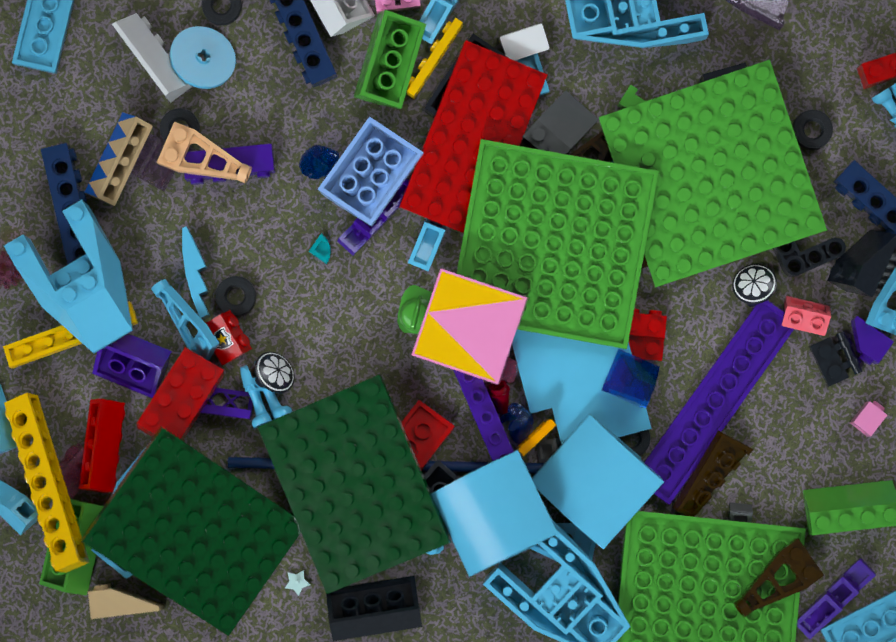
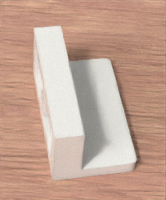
(524, 42)

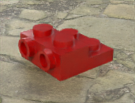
(647, 335)

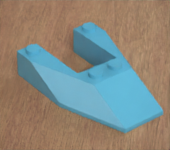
(631, 23)
(87, 293)
(570, 604)

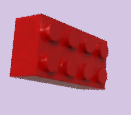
(181, 395)

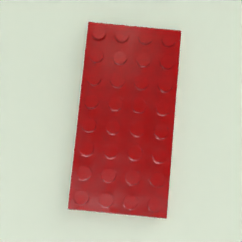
(483, 100)

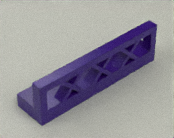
(228, 411)

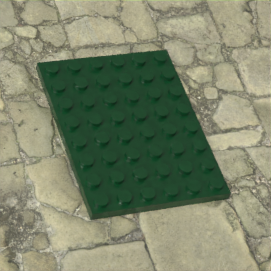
(354, 484)
(193, 531)

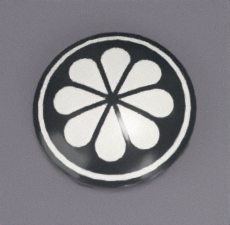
(754, 284)
(274, 372)

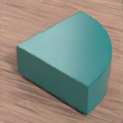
(321, 249)

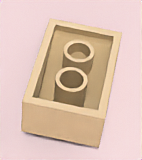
(116, 602)

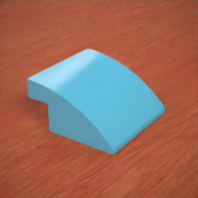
(596, 481)
(493, 513)

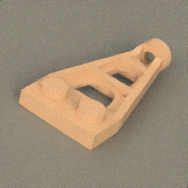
(176, 148)

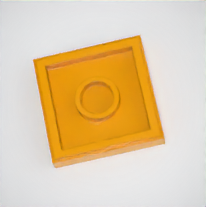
(539, 433)

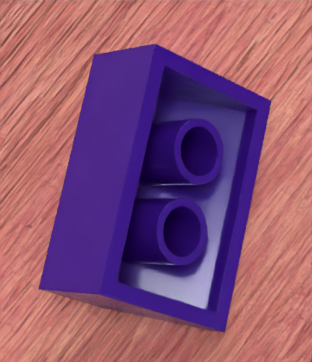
(133, 364)

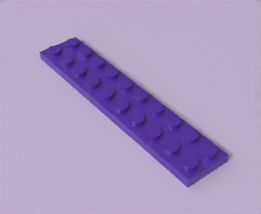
(717, 398)

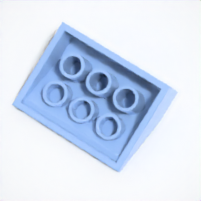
(370, 171)

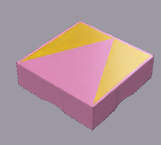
(469, 326)

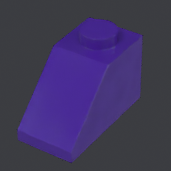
(869, 341)

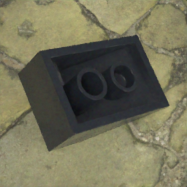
(864, 263)

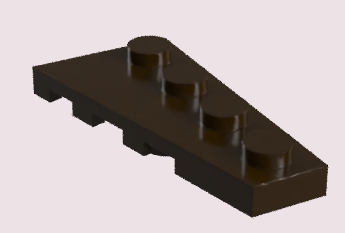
(717, 462)

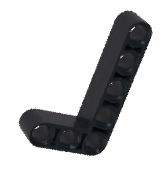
(802, 258)

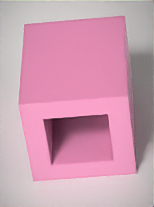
(869, 418)

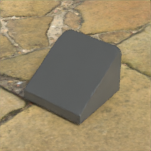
(546, 449)
(740, 512)

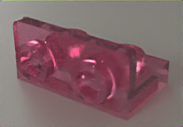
(71, 468)

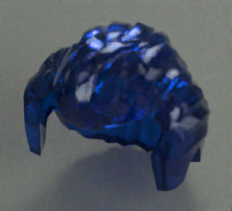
(312, 160)
(520, 422)

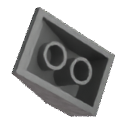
(560, 126)

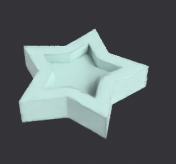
(297, 582)

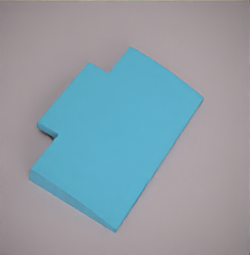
(570, 379)

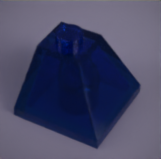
(631, 379)

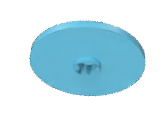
(215, 48)

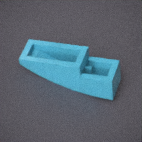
(435, 17)
(427, 244)

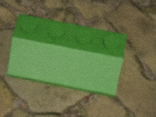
(389, 59)
(850, 507)
(76, 580)

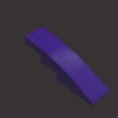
(360, 232)
(835, 598)

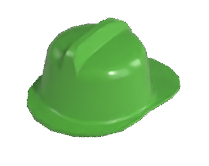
(413, 309)

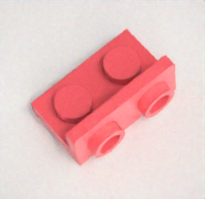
(806, 316)

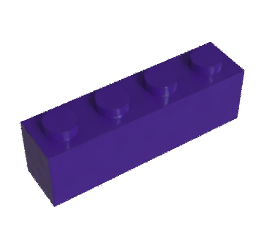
(257, 156)

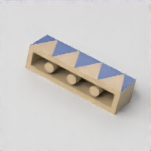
(118, 159)

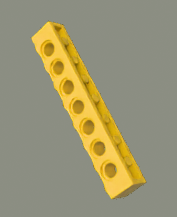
(55, 488)

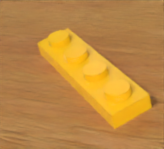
(438, 50)

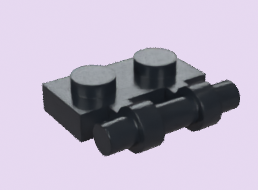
(829, 361)

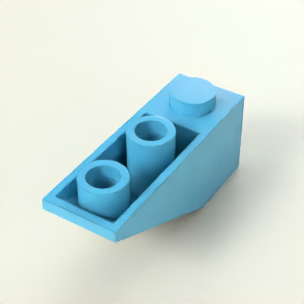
(16, 508)

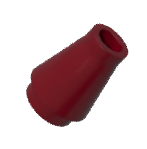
(500, 396)

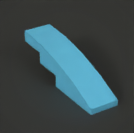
(193, 266)

